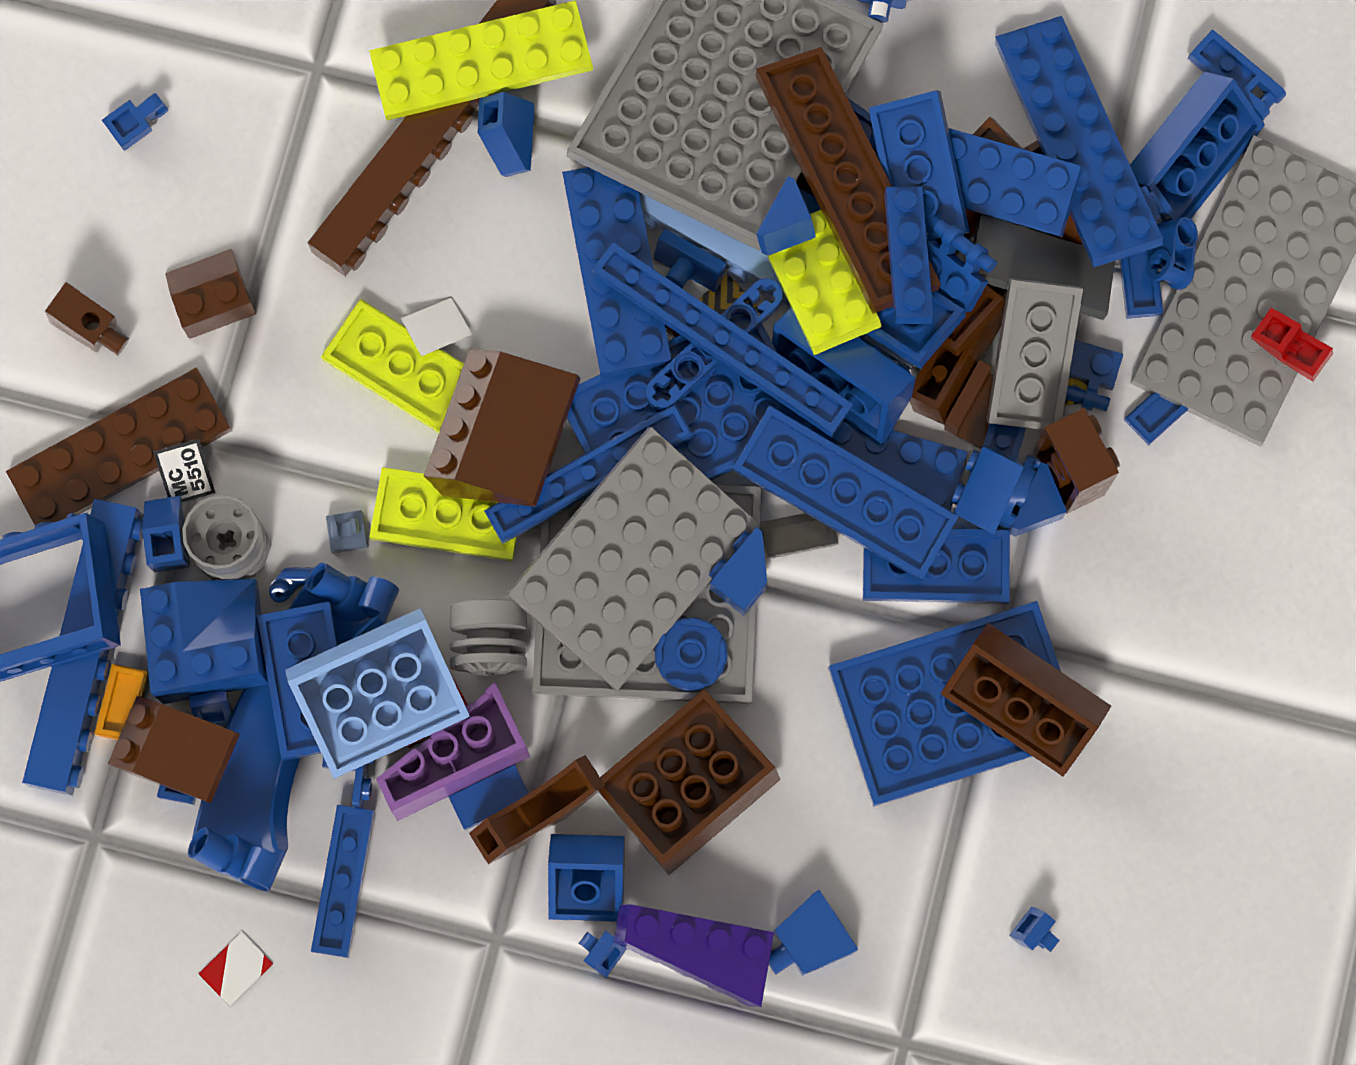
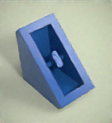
(786, 221)
(1041, 505)

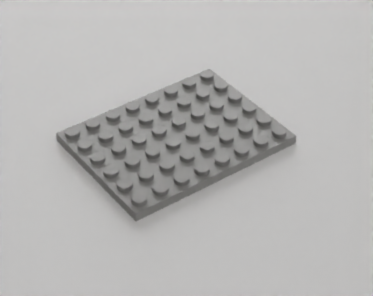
(690, 115)

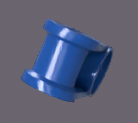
(1177, 251)

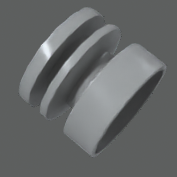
(221, 521)
(489, 642)

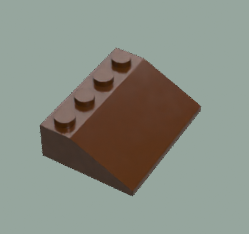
(501, 429)
(687, 781)

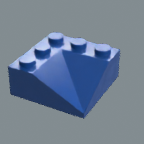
(202, 637)

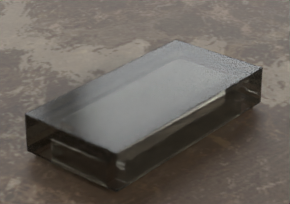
(796, 535)

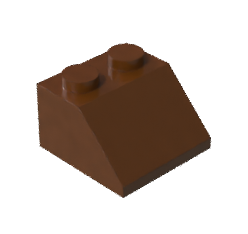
(209, 294)

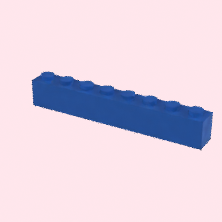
(74, 686)

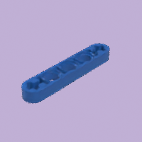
(705, 361)

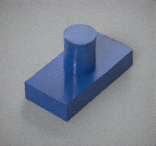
(688, 262)

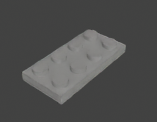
(1034, 353)

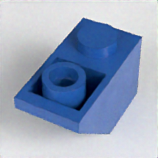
(507, 131)
(164, 534)
(744, 575)

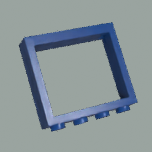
(83, 642)

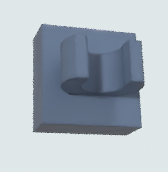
(347, 531)

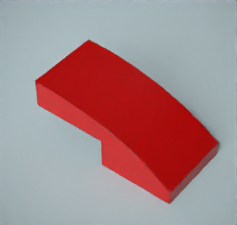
(1291, 345)

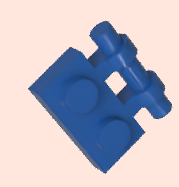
(958, 279)
(1098, 369)

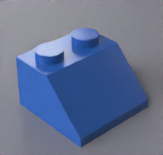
(987, 488)
(585, 877)

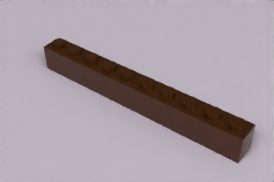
(397, 170)

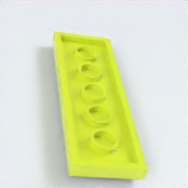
(481, 60)

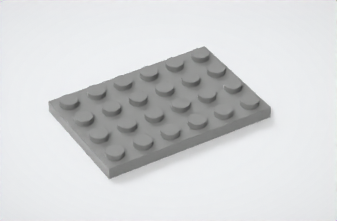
(631, 558)

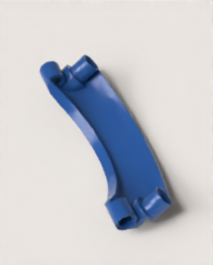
(247, 820)

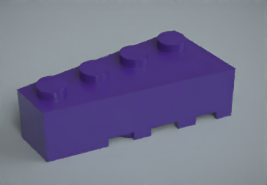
(712, 952)

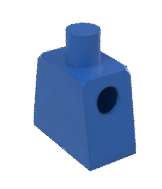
(811, 938)

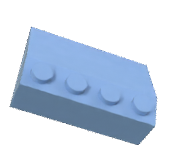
(376, 693)

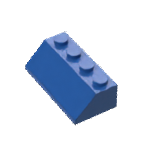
(1197, 145)
(855, 372)

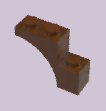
(537, 811)

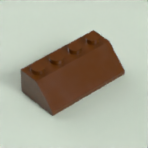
(1026, 700)

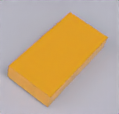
(120, 693)

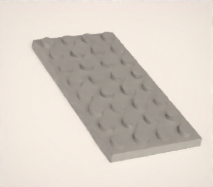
(1272, 244)

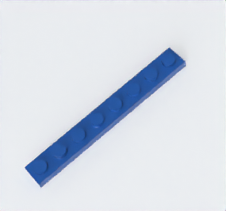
(722, 339)

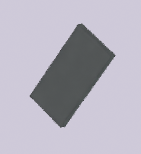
(1043, 258)

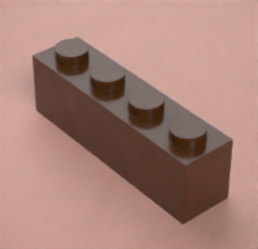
(946, 374)

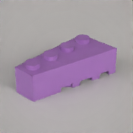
(455, 757)

